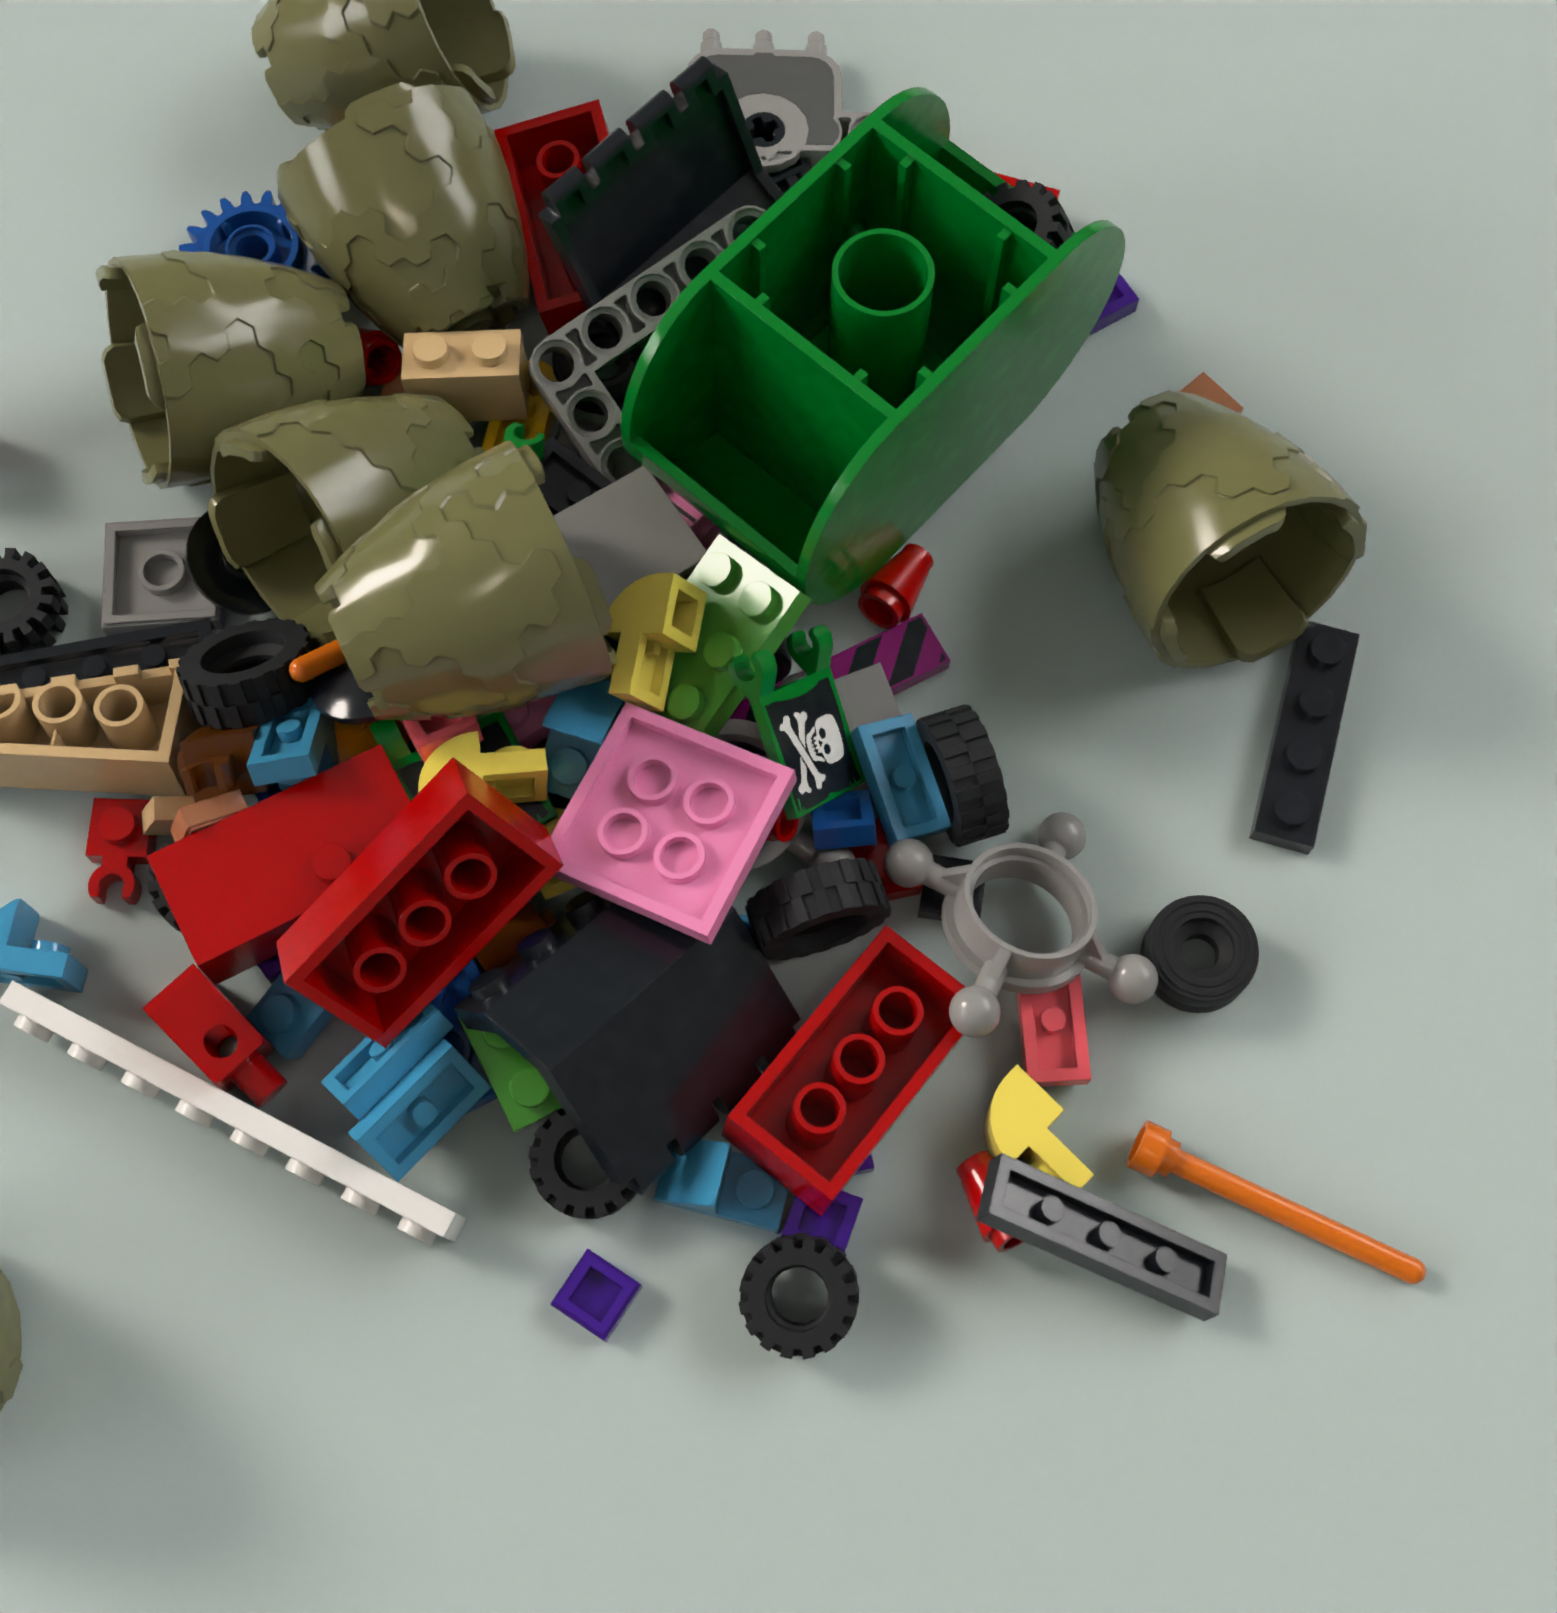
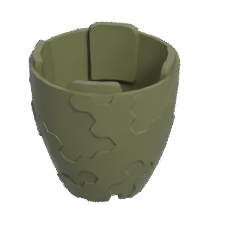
(345, 49)
(412, 212)
(215, 345)
(318, 477)
(1219, 530)
(468, 598)

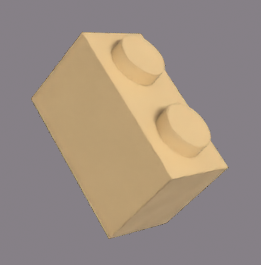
(472, 370)

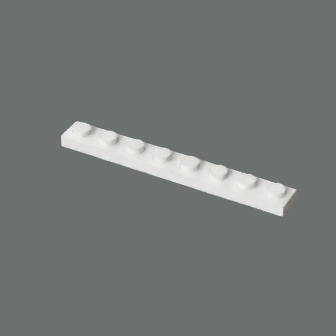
(253, 1127)

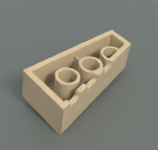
(97, 733)

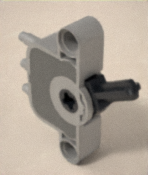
(787, 101)

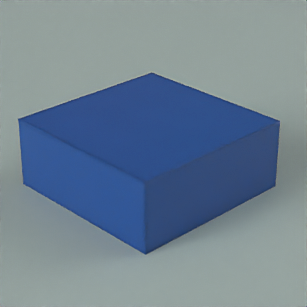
(844, 821)

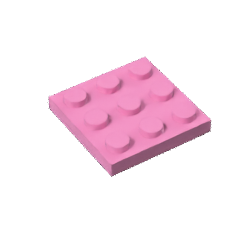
(669, 821)

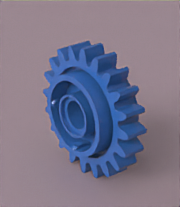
(253, 232)

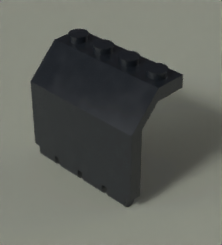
(656, 189)
(636, 1028)

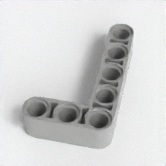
(633, 328)

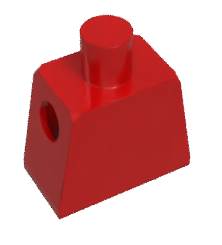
(200, 1019)

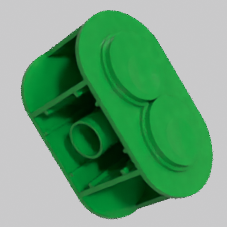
(861, 350)

